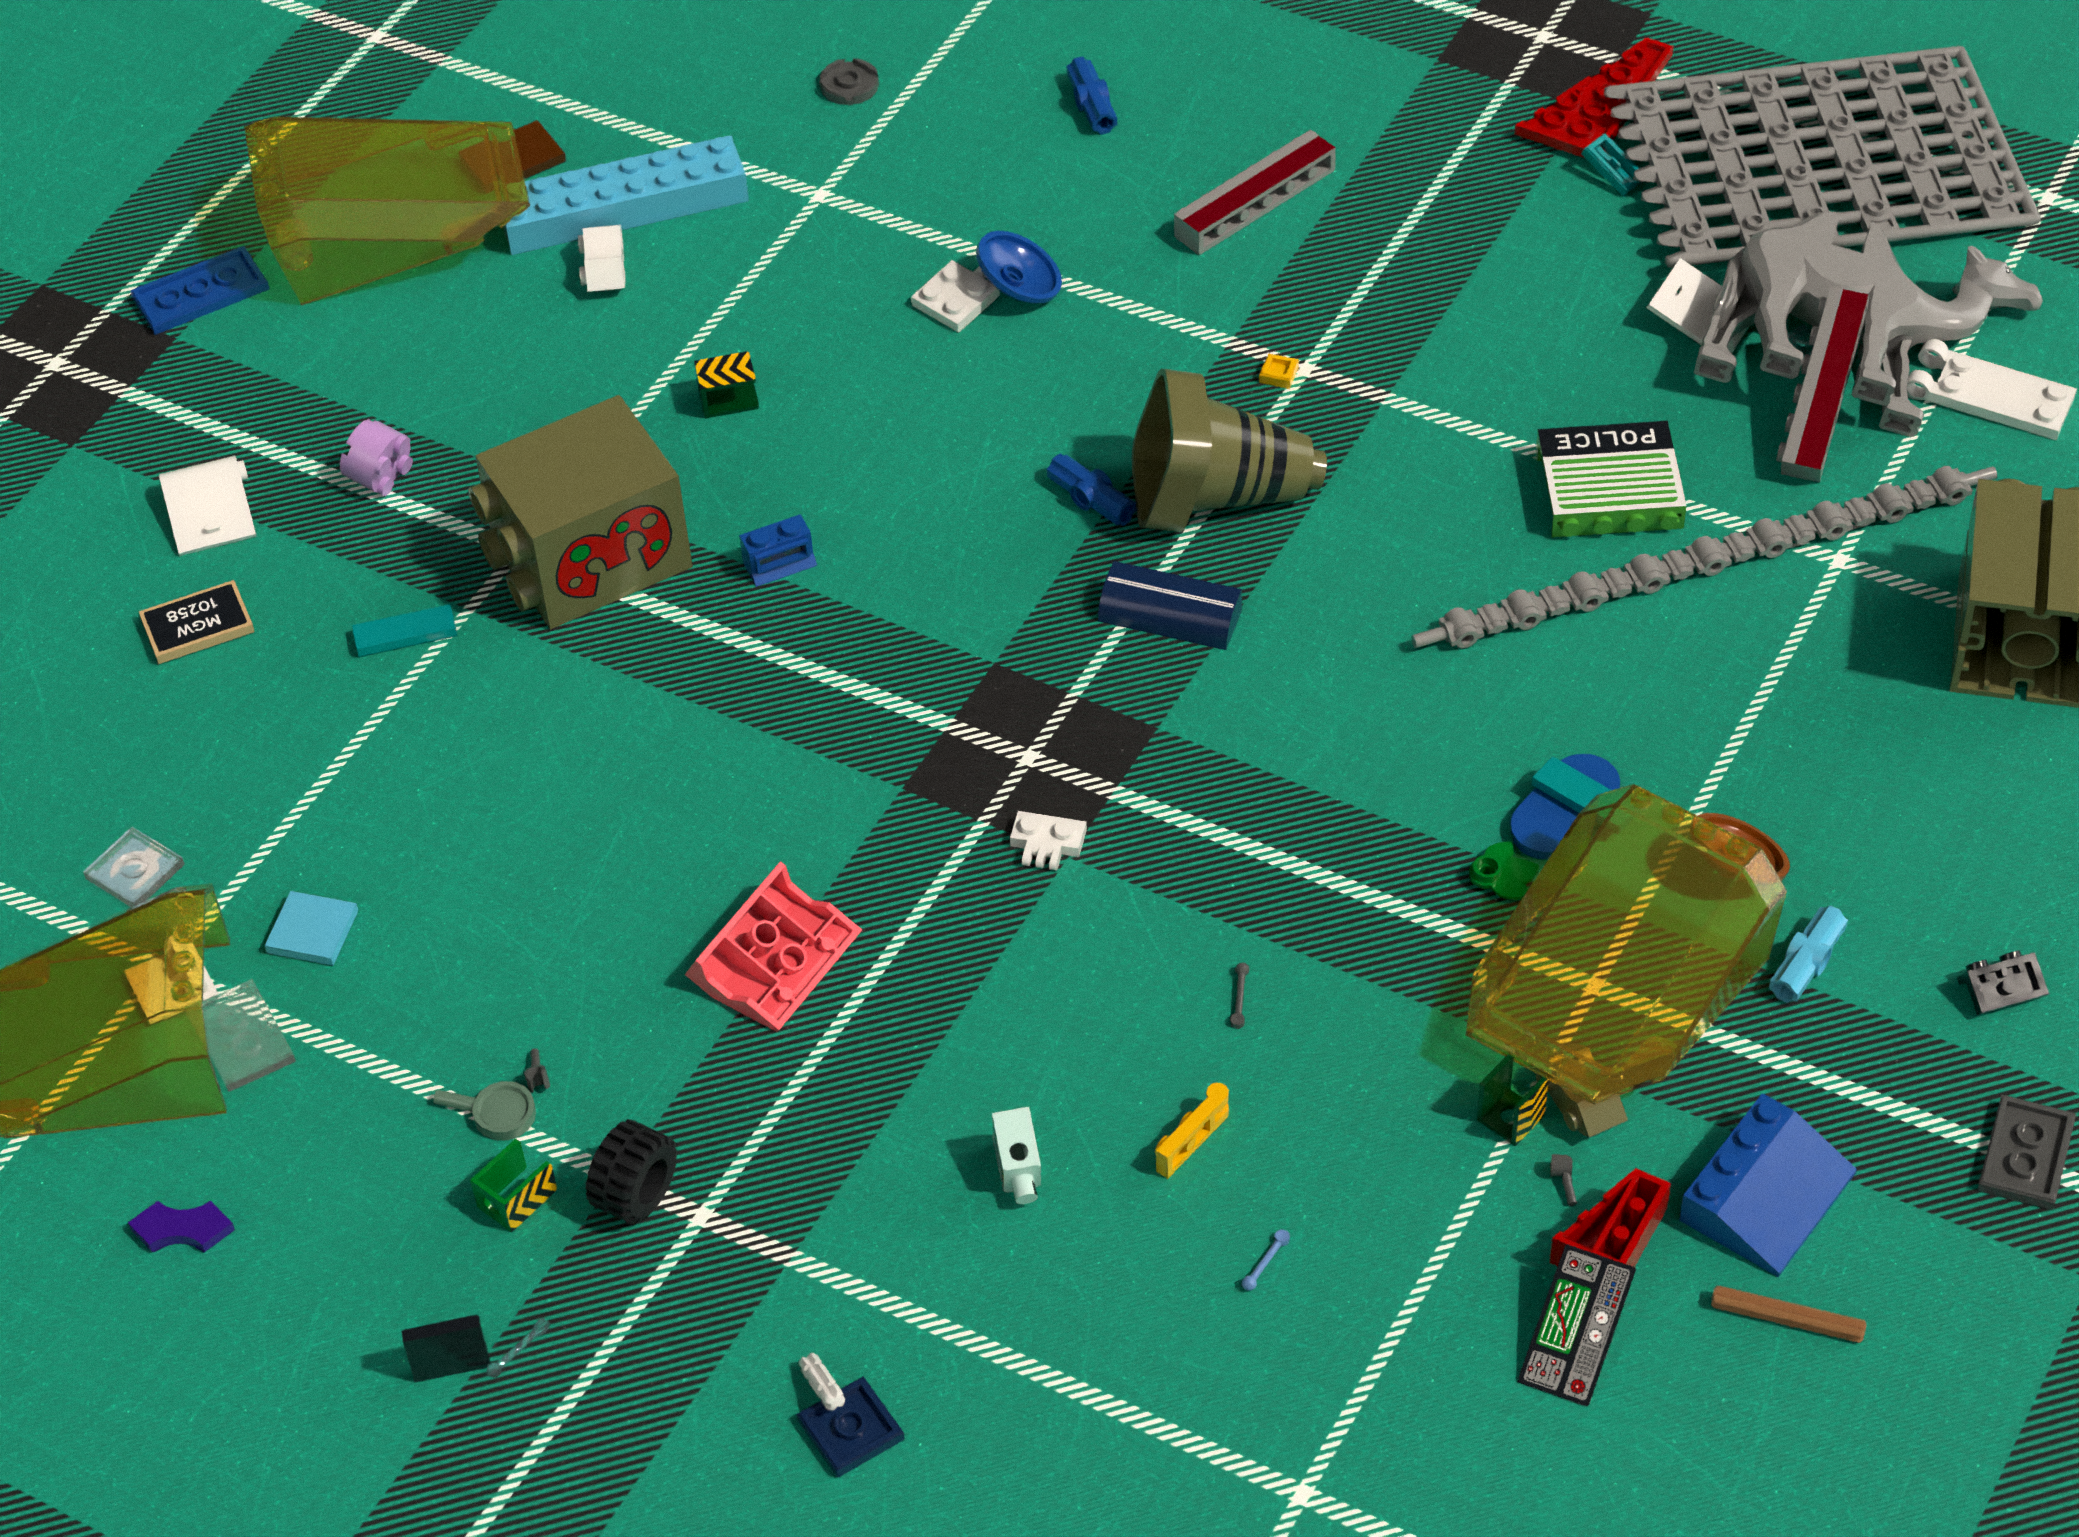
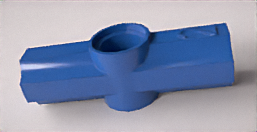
(1091, 95)
(1091, 489)

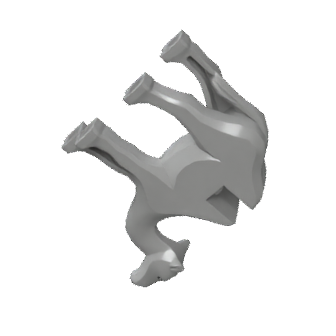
(1795, 267)

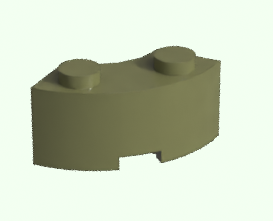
(1585, 1116)

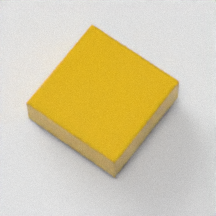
(1278, 371)

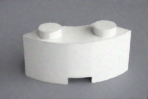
(602, 258)

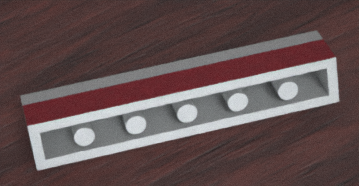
(1254, 192)
(1824, 384)

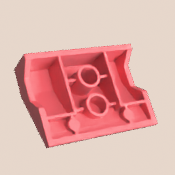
(773, 951)

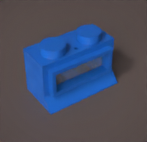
(777, 550)

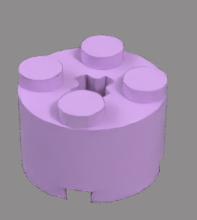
(376, 456)

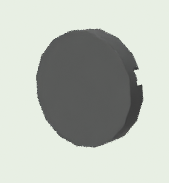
(849, 81)

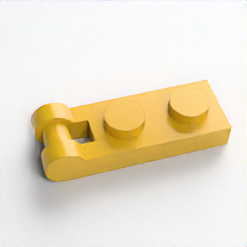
(1192, 1130)

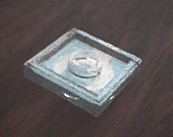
(133, 867)

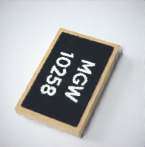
(196, 621)

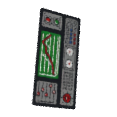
(1576, 1325)

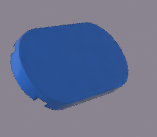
(1543, 821)

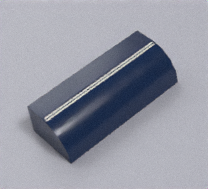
(1170, 605)

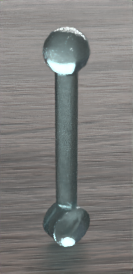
(540, 1327)

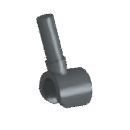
(537, 1073)
(1562, 1167)

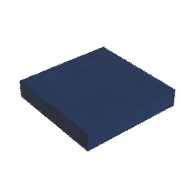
(851, 1431)

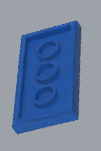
(199, 290)

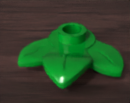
(1506, 873)

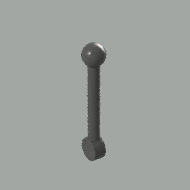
(1237, 1019)

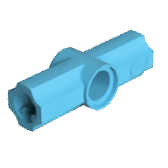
(1808, 954)

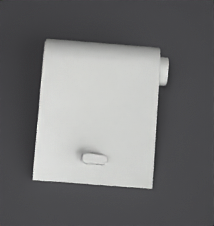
(1693, 306)
(208, 505)

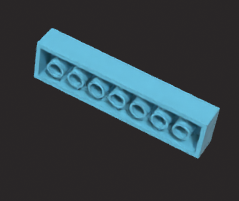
(629, 193)

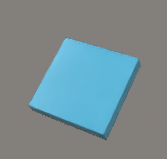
(311, 928)

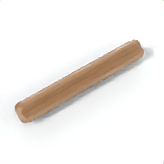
(1788, 1313)

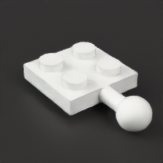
(955, 296)

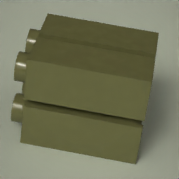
(2019, 595)

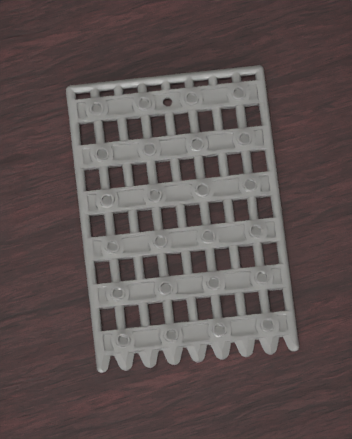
(1845, 147)

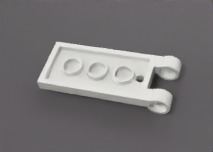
(1991, 391)

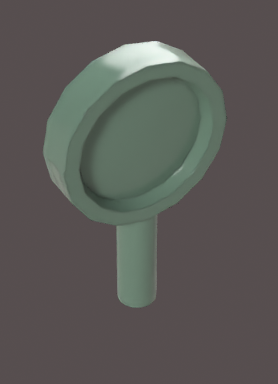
(499, 1110)

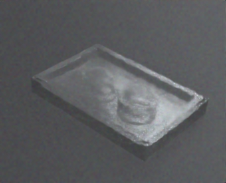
(243, 1036)

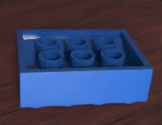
(1767, 1186)

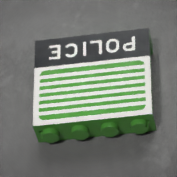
(1611, 478)

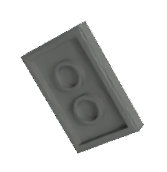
(2027, 1152)

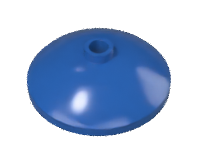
(1018, 267)

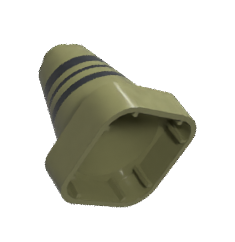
(1213, 456)

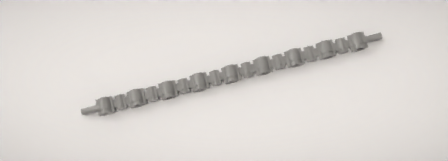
(1704, 555)

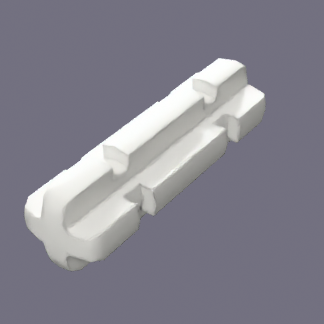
(821, 1381)

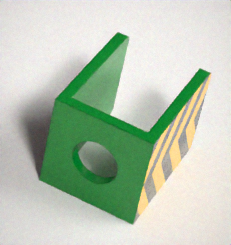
(524, 1199)

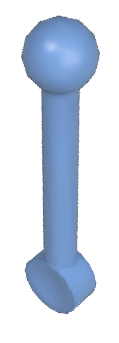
(1281, 1239)

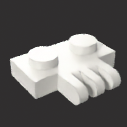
(1047, 838)

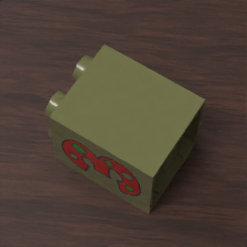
(581, 512)

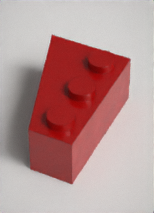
(1620, 1222)

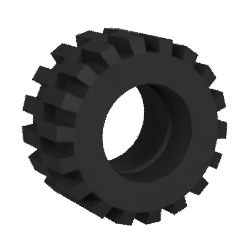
(631, 1171)

